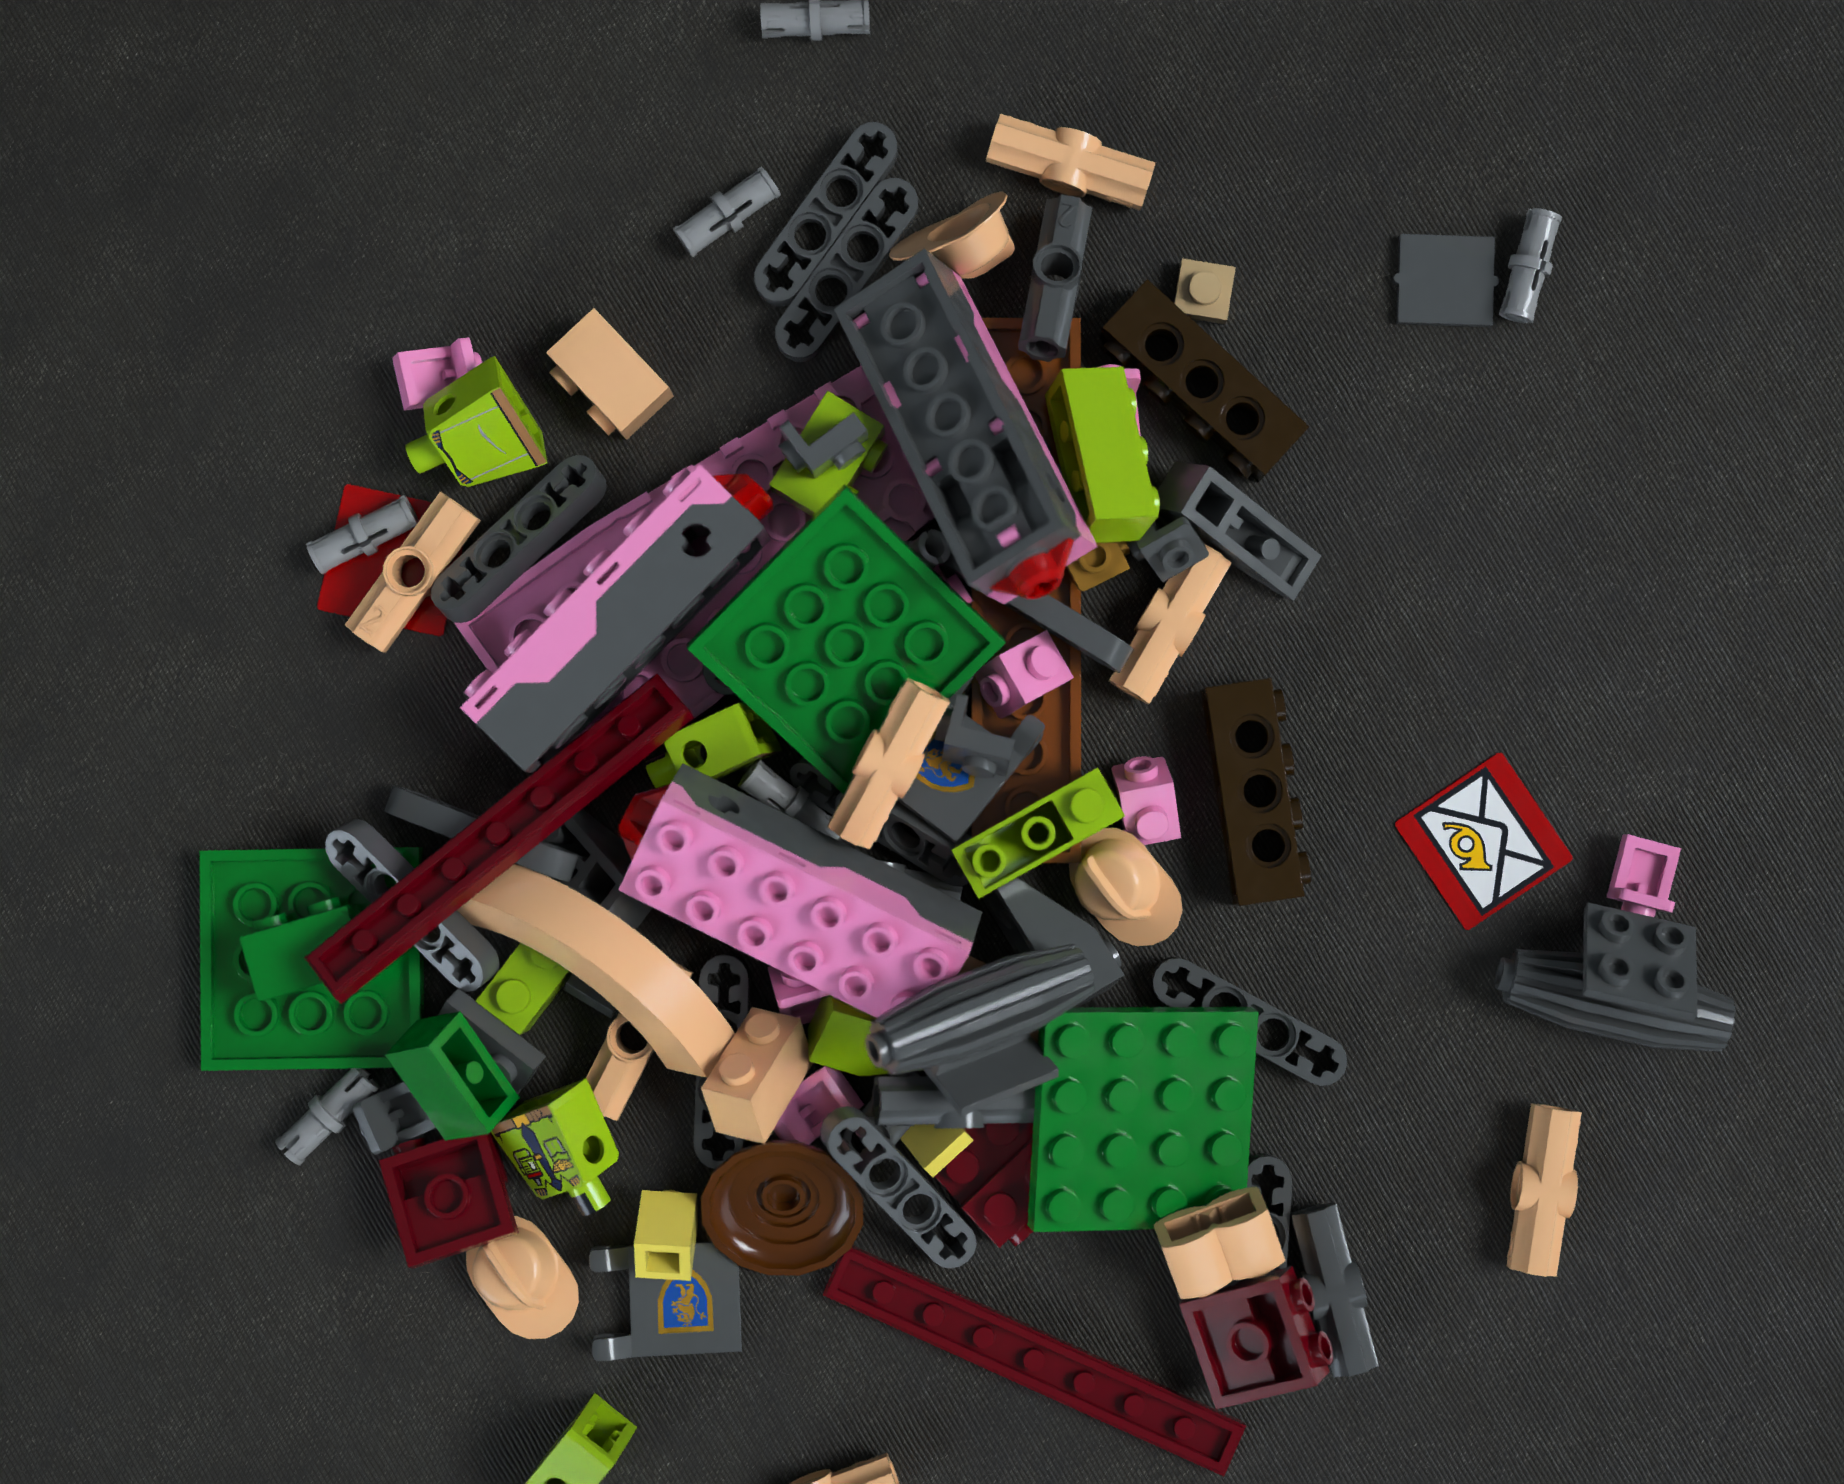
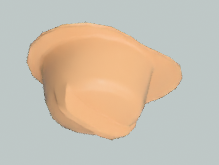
(964, 242)
(1126, 888)
(525, 1282)

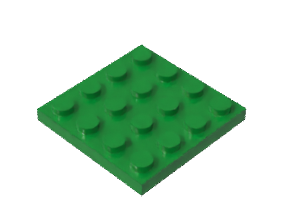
(838, 630)
(307, 1025)
(1141, 1115)

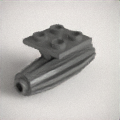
(1626, 985)
(978, 1024)

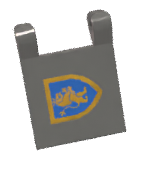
(948, 795)
(674, 1314)

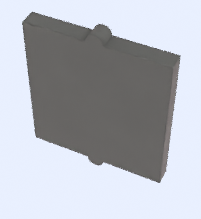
(1445, 280)

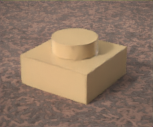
(1204, 290)

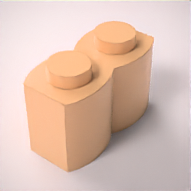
(1219, 1243)

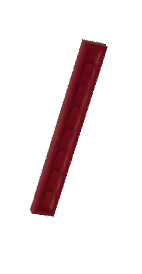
(498, 838)
(1035, 1359)

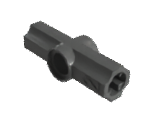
(1052, 302)
(919, 1101)
(1335, 1287)

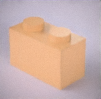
(609, 374)
(757, 1075)

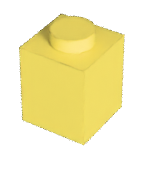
(666, 1235)

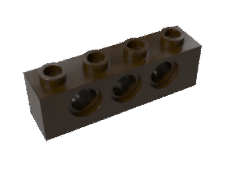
(1152, 315)
(1224, 711)

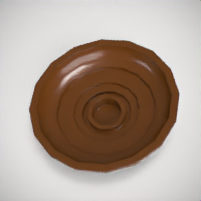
(782, 1208)

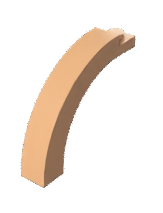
(611, 959)

